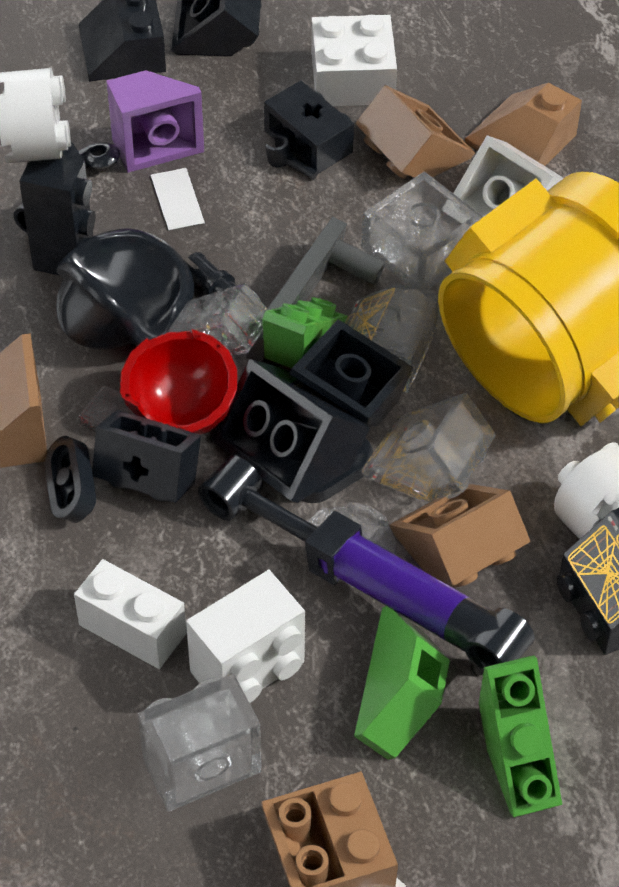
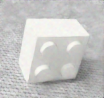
(353, 58)
(249, 633)

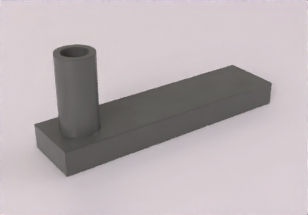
(326, 250)

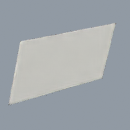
(177, 199)

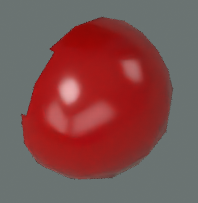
(180, 380)

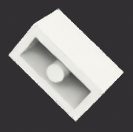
(130, 613)

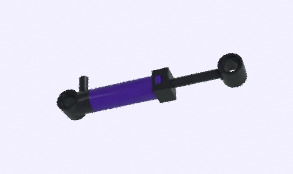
(341, 553)

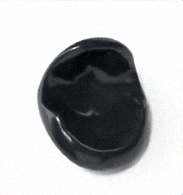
(121, 289)

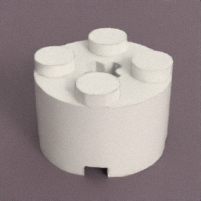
(32, 115)
(588, 490)

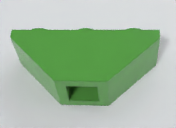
(296, 328)
(401, 685)
(519, 735)

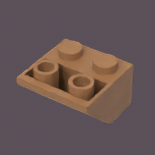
(331, 836)

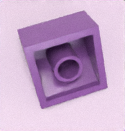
(154, 119)

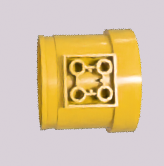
(540, 299)

